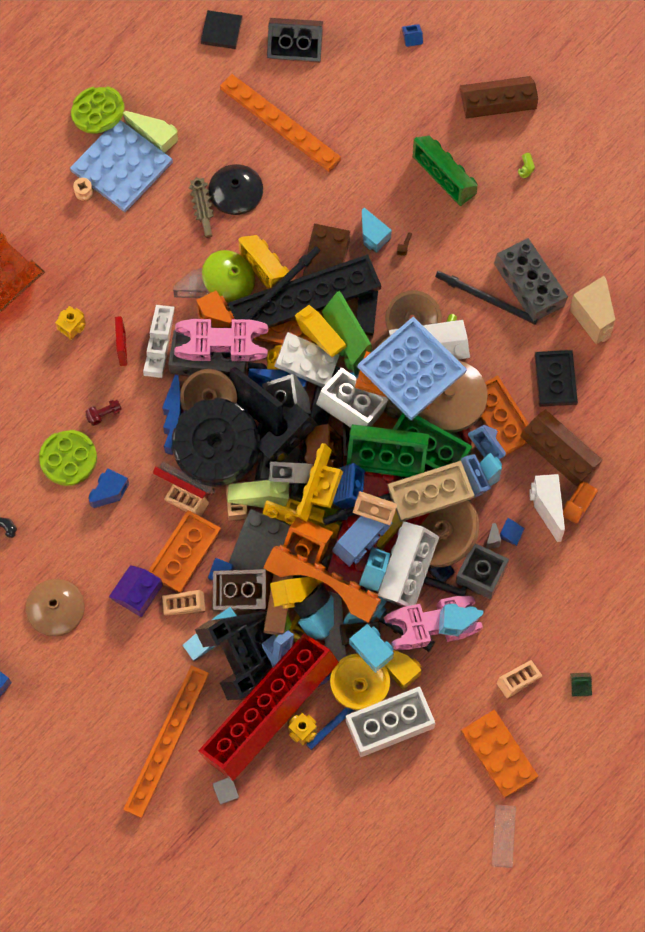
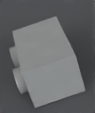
(289, 472)

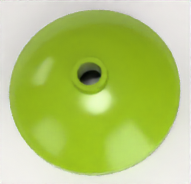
(218, 275)

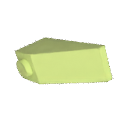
(153, 129)
(258, 492)

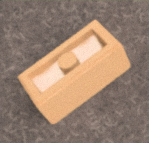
(374, 508)

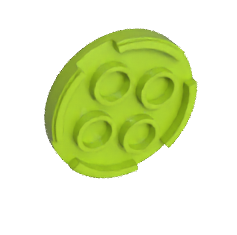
(97, 109)
(68, 457)

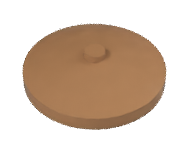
(459, 404)
(456, 530)

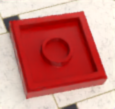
(121, 341)

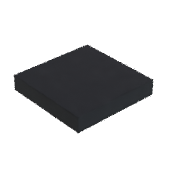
(221, 29)

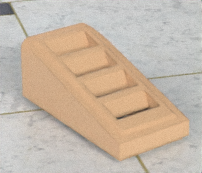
(197, 506)
(238, 514)
(200, 607)
(509, 686)

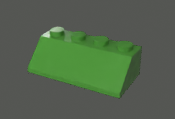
(345, 324)

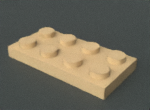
(430, 491)

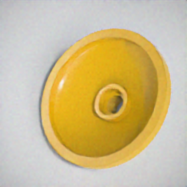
(355, 671)

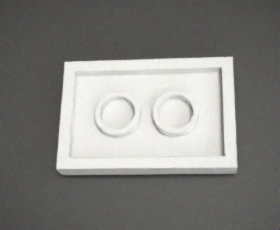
(306, 360)

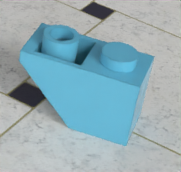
(492, 468)
(456, 619)

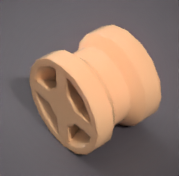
(84, 193)

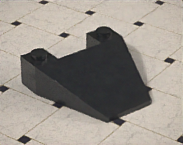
(242, 645)

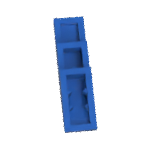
(172, 410)

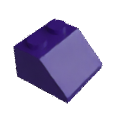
(136, 590)

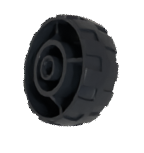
(213, 422)

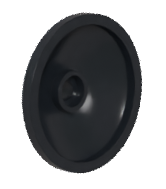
(236, 198)

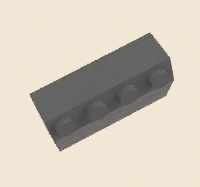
(257, 541)

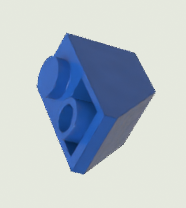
(109, 490)

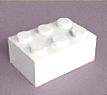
(349, 403)

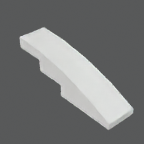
(159, 341)

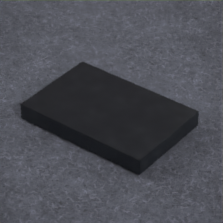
(556, 378)

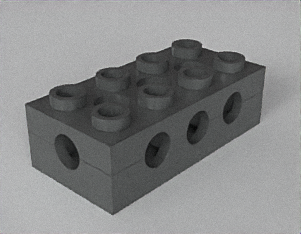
(530, 279)
(188, 367)

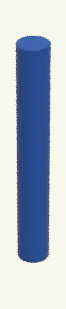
(329, 727)

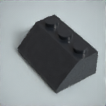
(295, 39)

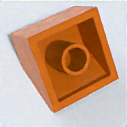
(308, 540)

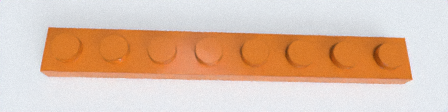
(280, 123)
(166, 742)

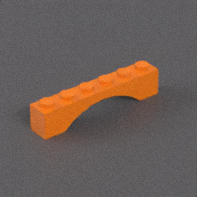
(359, 602)

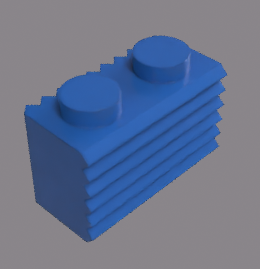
(349, 486)

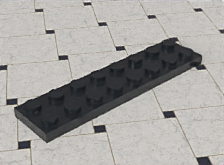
(316, 289)

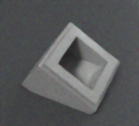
(494, 537)
(225, 790)

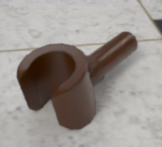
(403, 248)

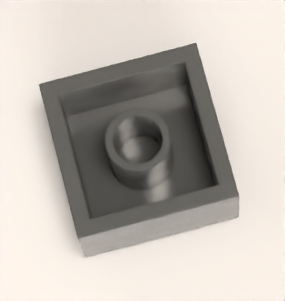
(482, 571)

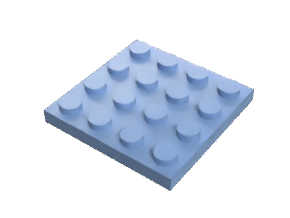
(121, 165)
(412, 368)

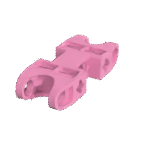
(221, 340)
(419, 626)

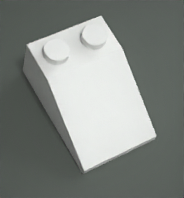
(548, 503)

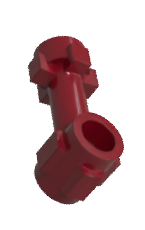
(94, 415)

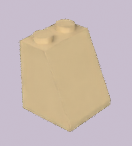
(594, 310)

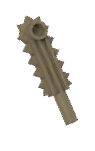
(202, 205)

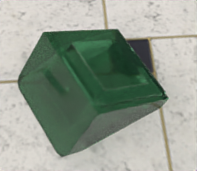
(581, 684)

